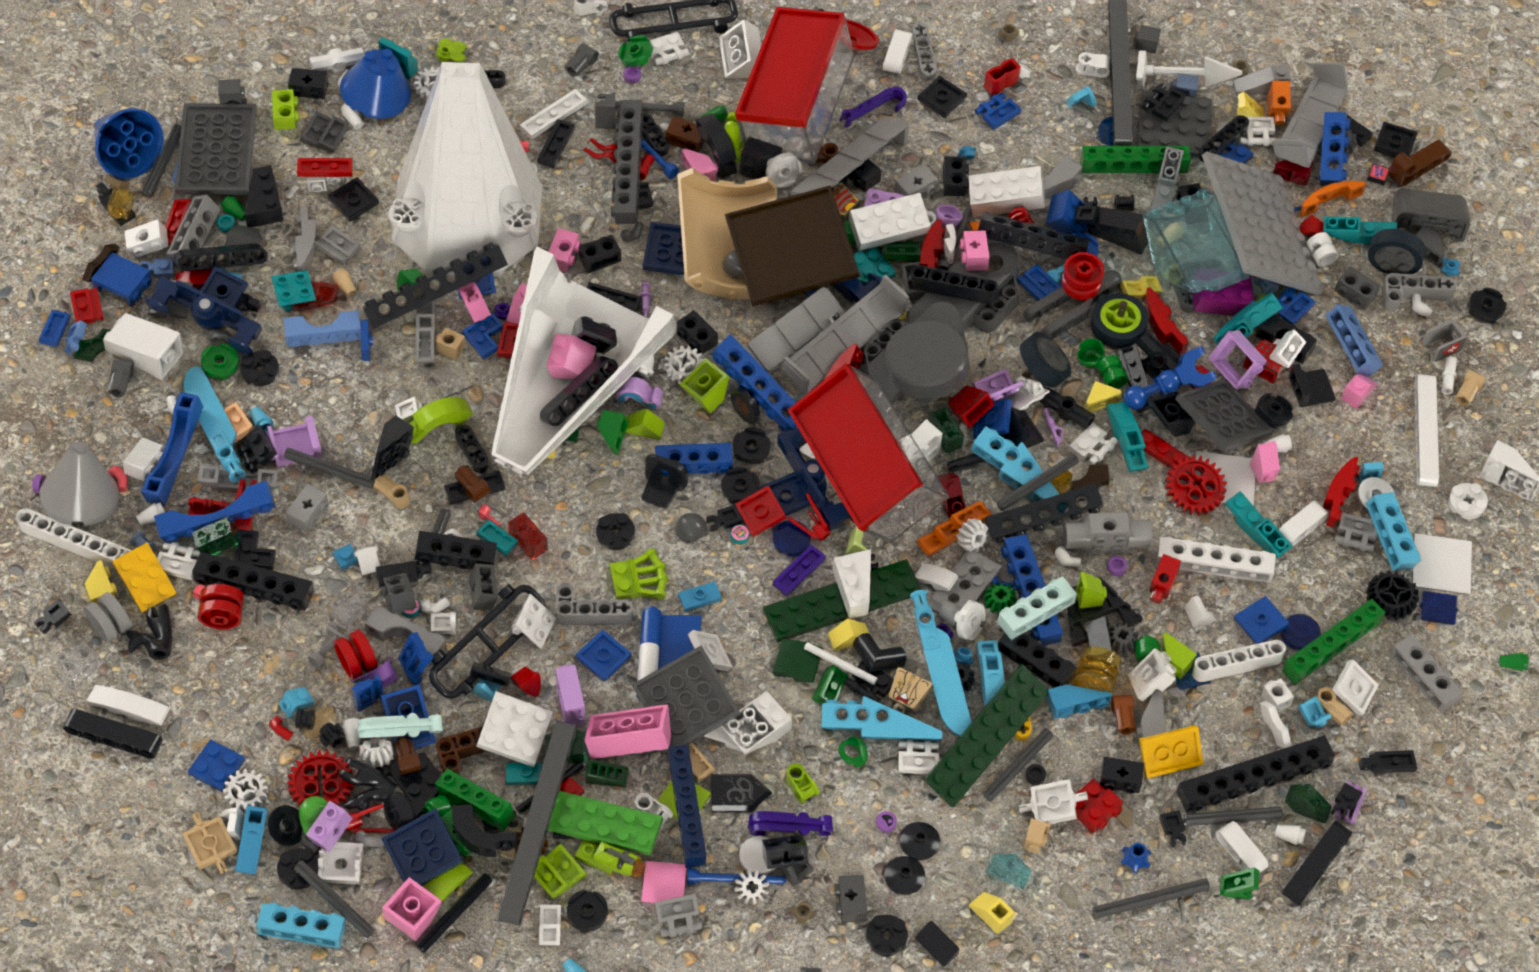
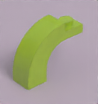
(439, 412)

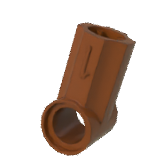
(1123, 709)

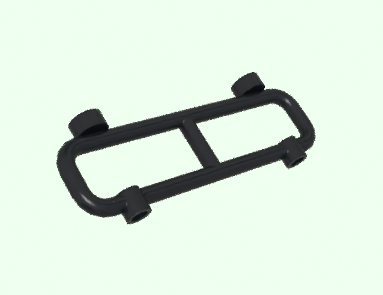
(719, 24)
(440, 659)

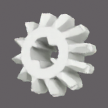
(972, 535)
(376, 752)
(747, 892)

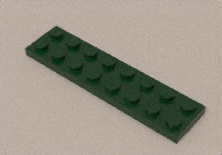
(826, 607)
(986, 735)

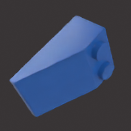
(402, 704)

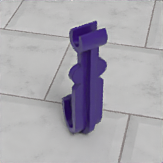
(874, 102)
(785, 822)

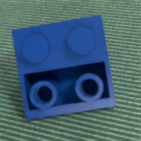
(1063, 213)

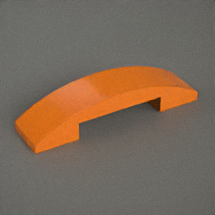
(1349, 189)

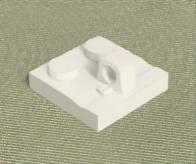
(713, 649)
(1355, 687)

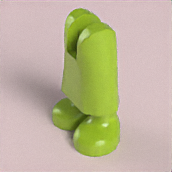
(734, 134)

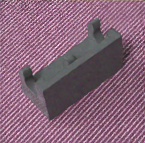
(605, 111)

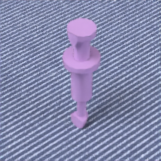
(645, 297)

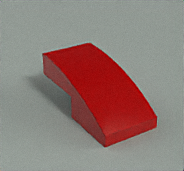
(197, 277)

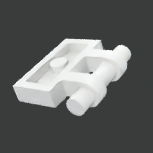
(667, 44)
(1259, 126)
(1088, 441)
(178, 565)
(917, 762)

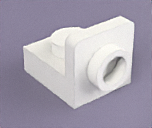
(407, 408)

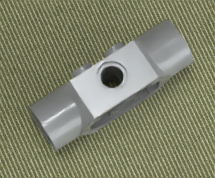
(1107, 533)

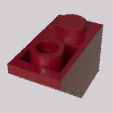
(1293, 172)
(952, 485)

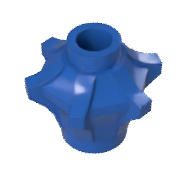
(1136, 856)

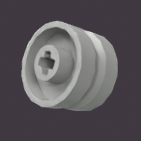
(107, 617)

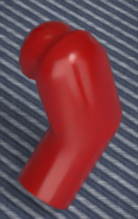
(275, 725)

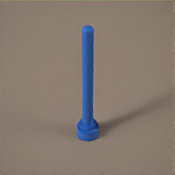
(669, 169)
(694, 876)

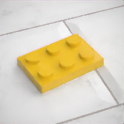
(144, 577)
(1171, 751)

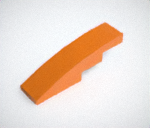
(945, 533)

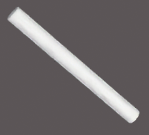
(840, 663)

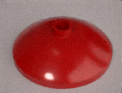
(861, 37)

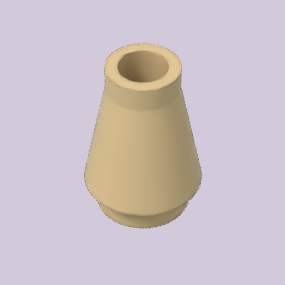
(343, 280)

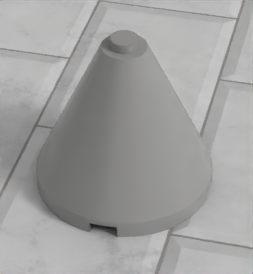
(79, 488)

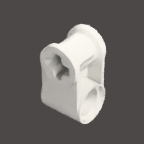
(586, 7)
(1095, 65)
(654, 807)

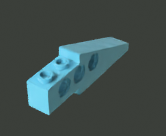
(1011, 470)
(896, 726)

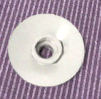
(1371, 487)

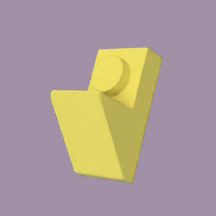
(1249, 107)

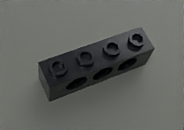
(447, 544)
(1039, 667)

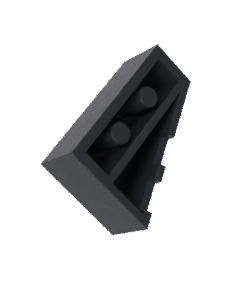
(263, 199)
(1120, 228)

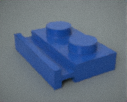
(1037, 282)
(366, 692)

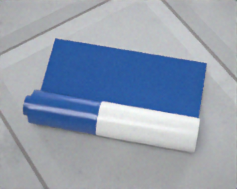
(664, 639)

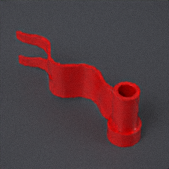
(646, 162)

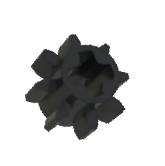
(331, 735)

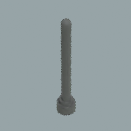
(676, 108)
(943, 264)

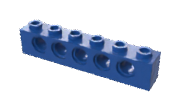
(759, 375)
(1020, 547)

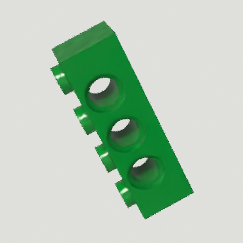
(484, 803)

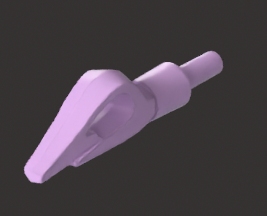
(1053, 428)

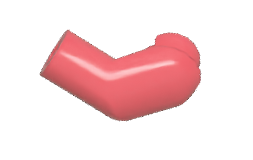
(118, 472)

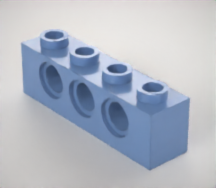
(1354, 340)

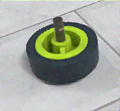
(1119, 320)

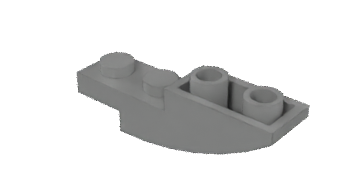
(1167, 177)
(304, 243)

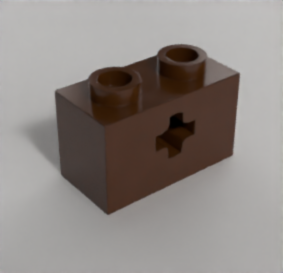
(684, 135)

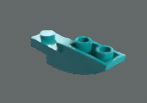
(1353, 229)
(1250, 317)
(1129, 435)
(1256, 527)

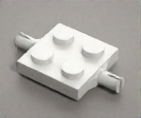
(1053, 802)

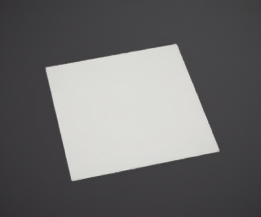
(1236, 471)
(1443, 563)

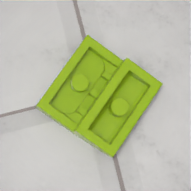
(558, 871)
(449, 881)

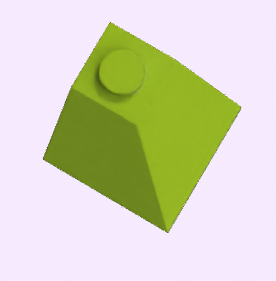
(706, 385)

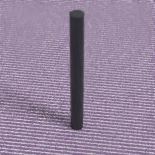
(569, 772)

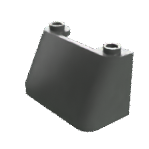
(1431, 210)

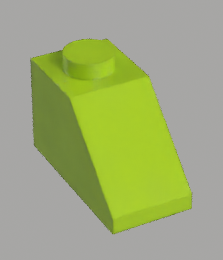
(1090, 591)
(1181, 656)

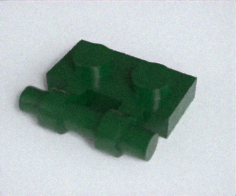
(902, 251)

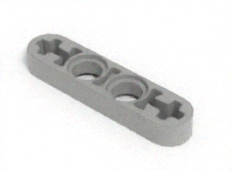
(924, 51)

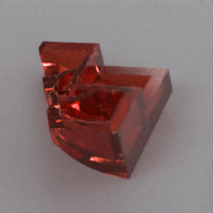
(324, 293)

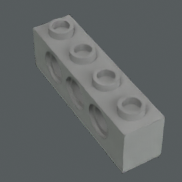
(194, 226)
(1427, 683)

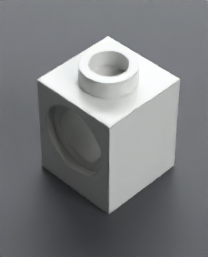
(1280, 702)

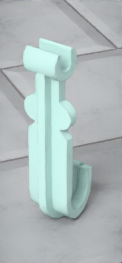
(398, 726)

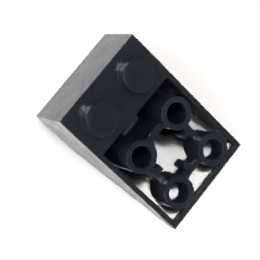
(392, 446)

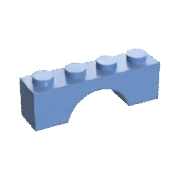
(344, 328)

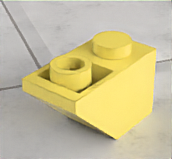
(98, 582)
(993, 911)

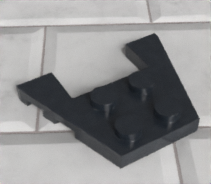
(1111, 604)
(416, 786)

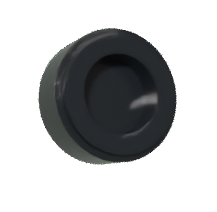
(1035, 774)

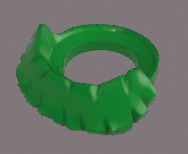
(857, 743)

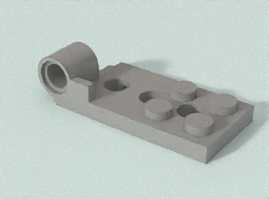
(978, 585)

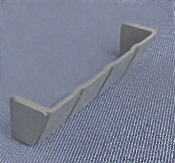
(1305, 129)
(855, 154)
(855, 326)
(790, 333)

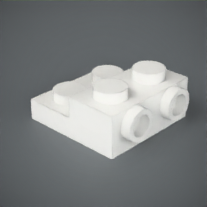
(1152, 674)

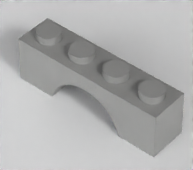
(385, 624)

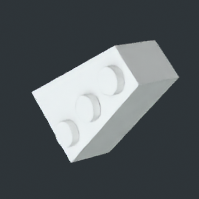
(928, 439)
(853, 581)

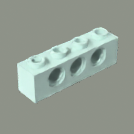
(1016, 626)

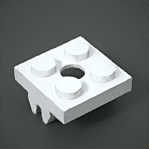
(342, 850)

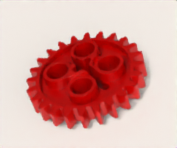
(1209, 477)
(302, 783)

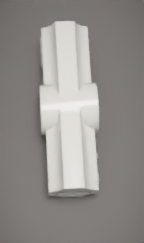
(336, 59)

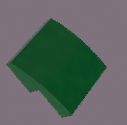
(796, 661)

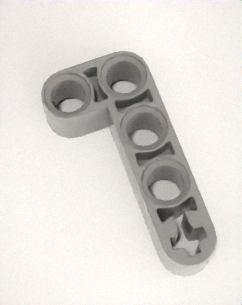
(1405, 285)
(594, 608)

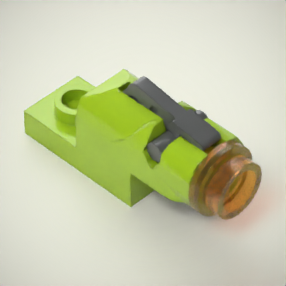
(610, 859)

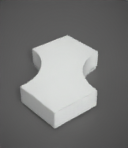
(1275, 724)

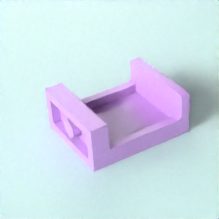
(298, 437)

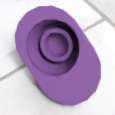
(385, 672)

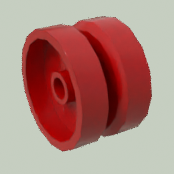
(1082, 276)
(220, 606)
(355, 654)

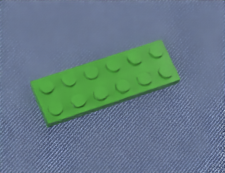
(605, 822)

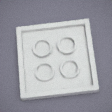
(514, 729)

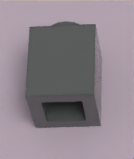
(1147, 39)

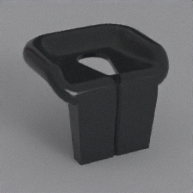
(660, 490)

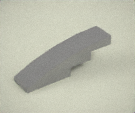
(425, 333)

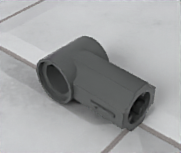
(583, 56)
(120, 372)

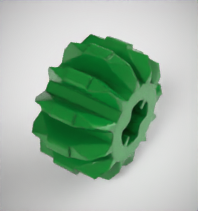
(1006, 596)

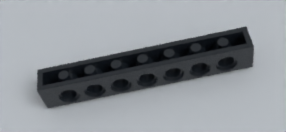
(496, 262)
(1317, 748)

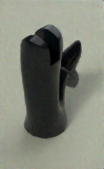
(161, 645)
(370, 777)

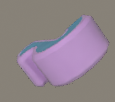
(641, 392)

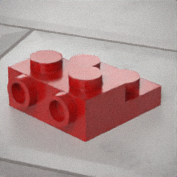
(1099, 807)

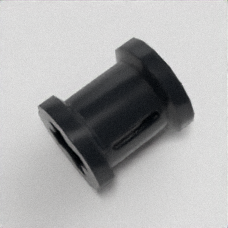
(1124, 202)

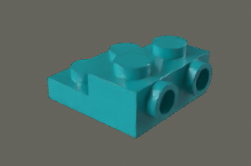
(406, 59)
(872, 262)

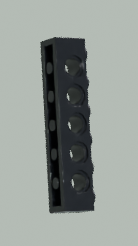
(1031, 236)
(1089, 493)
(264, 578)

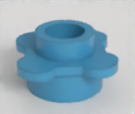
(968, 152)
(1450, 271)
(963, 655)

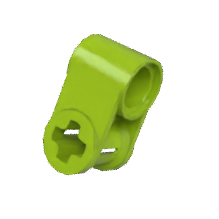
(803, 786)

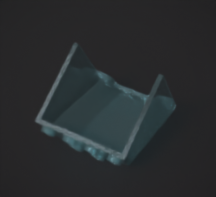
(1193, 244)

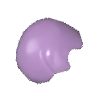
(948, 215)

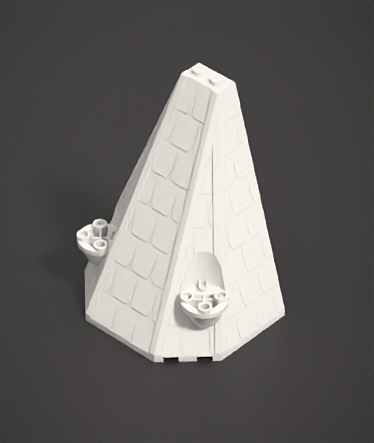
(465, 177)
(552, 309)

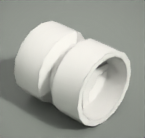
(1322, 249)

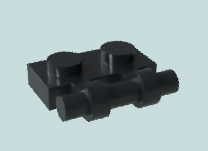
(1167, 105)
(261, 447)
(881, 687)

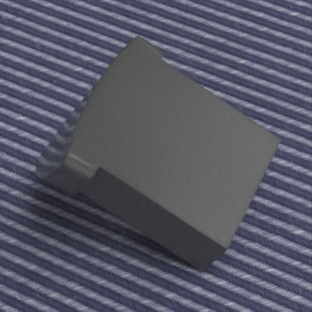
(796, 872)

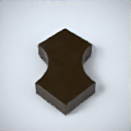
(93, 266)
(1096, 474)

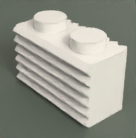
(142, 459)

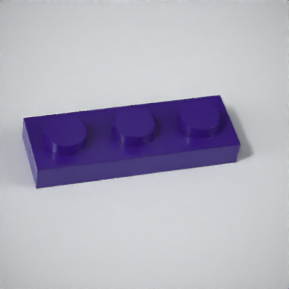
(799, 570)

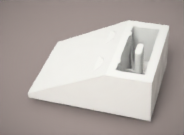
(1510, 471)
(758, 724)

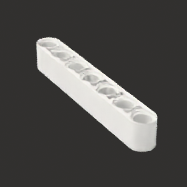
(1426, 430)
(69, 537)

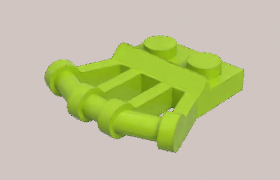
(626, 579)

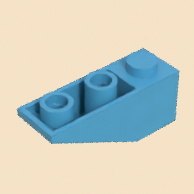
(1074, 699)
(251, 839)

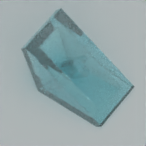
(1009, 869)

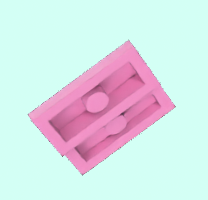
(663, 881)

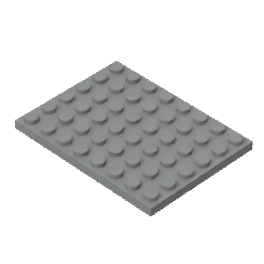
(1262, 224)

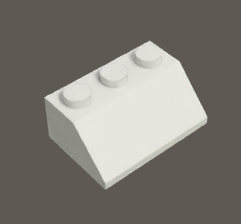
(739, 49)

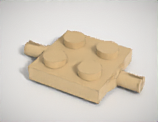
(209, 842)

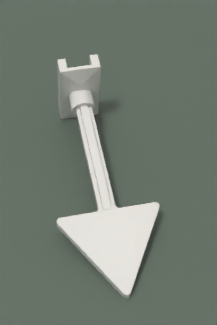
(1214, 71)

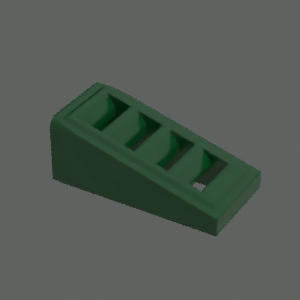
(607, 767)

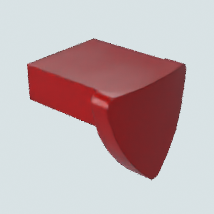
(1311, 226)
(527, 681)

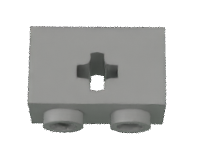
(917, 181)
(307, 508)

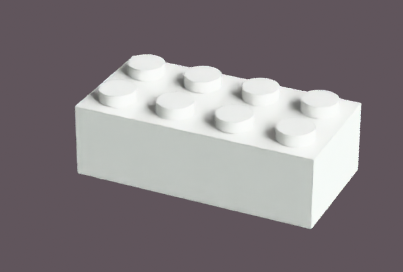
(1006, 190)
(889, 221)

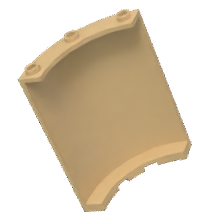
(706, 232)

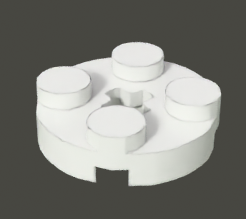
(781, 161)
(1473, 492)
(969, 620)

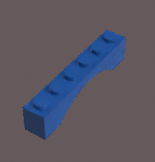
(184, 421)
(254, 499)

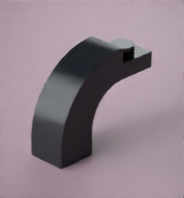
(719, 142)
(476, 839)

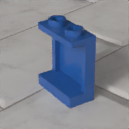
(122, 278)

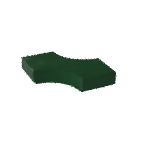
(91, 348)

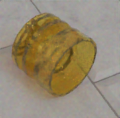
(1097, 669)

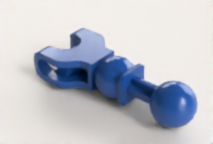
(1170, 380)

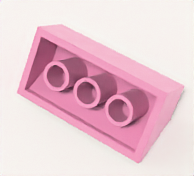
(628, 732)

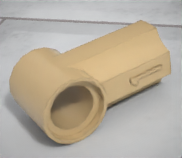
(1470, 386)
(392, 490)
(1334, 706)

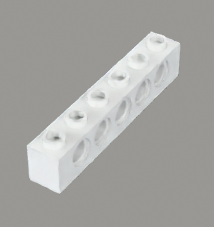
(1224, 565)

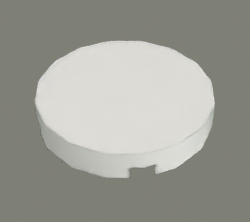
(752, 856)

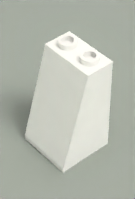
(144, 343)

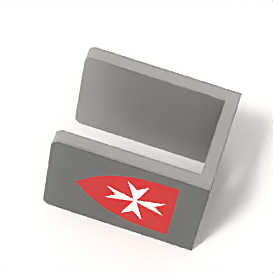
(1440, 331)

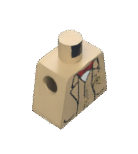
(908, 691)

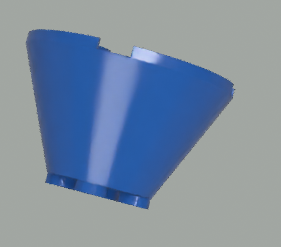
(376, 85)
(128, 142)

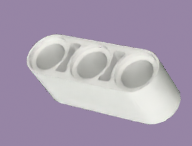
(897, 51)
(1304, 522)
(1241, 847)

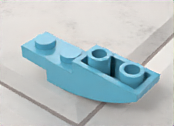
(990, 667)

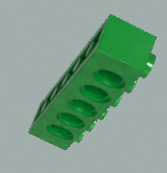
(1128, 159)
(1333, 641)

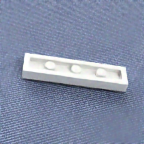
(549, 116)

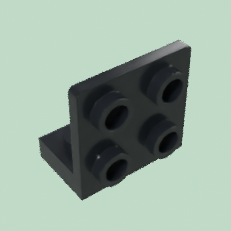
(1310, 386)

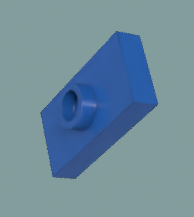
(54, 328)
(366, 340)

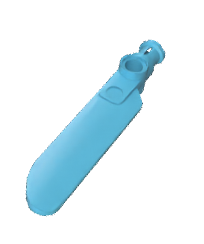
(215, 422)
(941, 667)

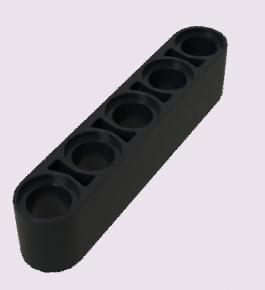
(212, 255)
(955, 284)
(570, 394)
(112, 733)
(1317, 863)

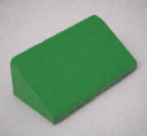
(830, 685)

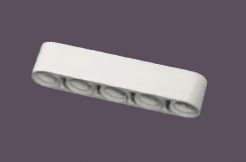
(1246, 661)

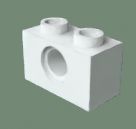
(146, 238)

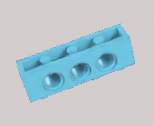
(1393, 531)
(330, 937)

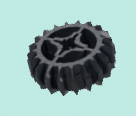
(1397, 590)

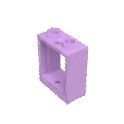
(1219, 355)
(570, 695)

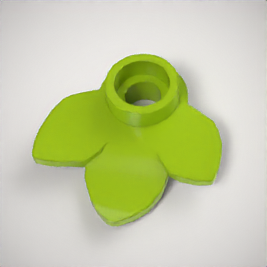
(450, 50)

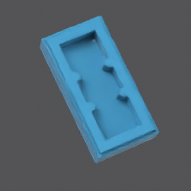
(699, 596)

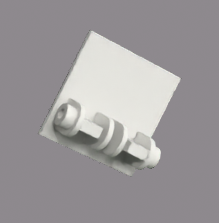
(1029, 393)
(534, 621)

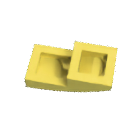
(1138, 288)

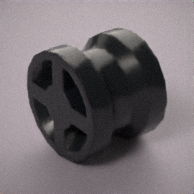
(305, 719)

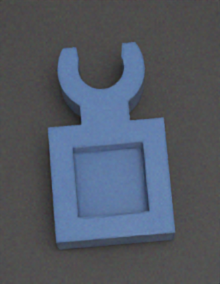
(161, 267)
(75, 333)

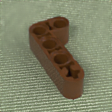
(1407, 169)
(456, 750)

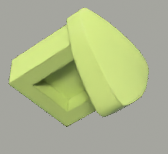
(854, 542)

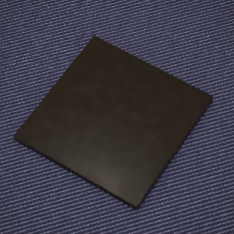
(791, 245)

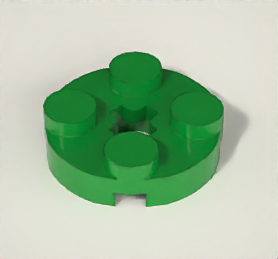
(631, 56)
(222, 370)

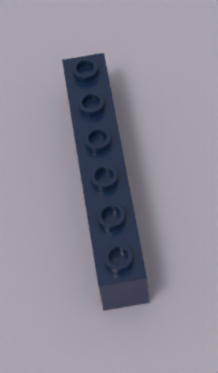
(687, 806)

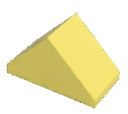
(1101, 396)
(846, 633)

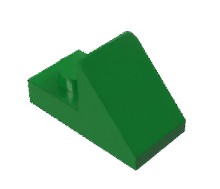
(1240, 883)

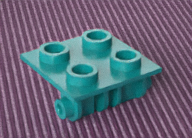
(293, 289)

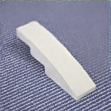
(128, 704)

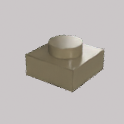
(116, 182)

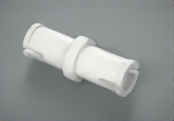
(1449, 375)

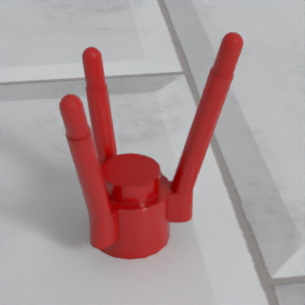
(820, 529)
(357, 821)

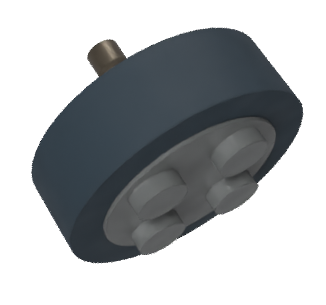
(1396, 251)
(1044, 360)

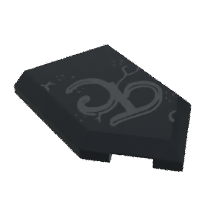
(737, 792)

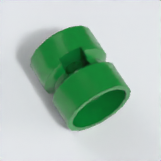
(1112, 372)

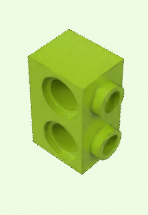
(284, 109)

